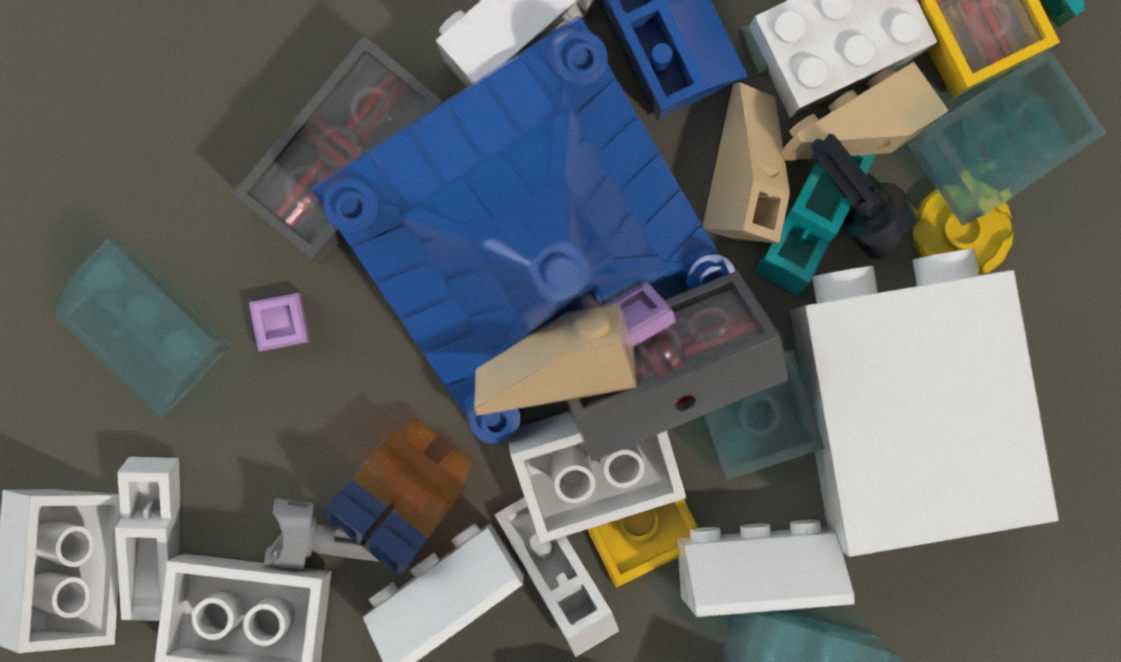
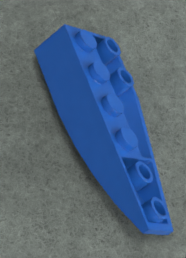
(675, 50)

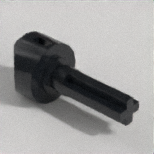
(878, 212)

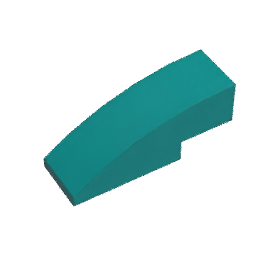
(807, 230)

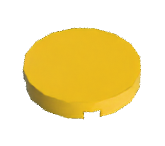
(941, 232)

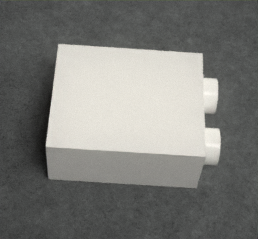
(923, 406)

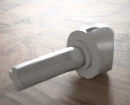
(302, 536)

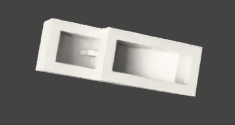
(146, 533)

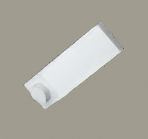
(559, 580)

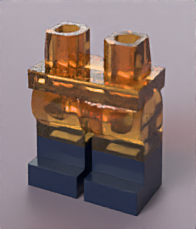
(410, 481)

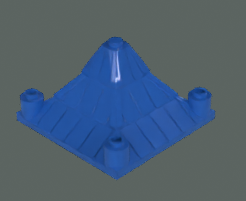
(517, 209)

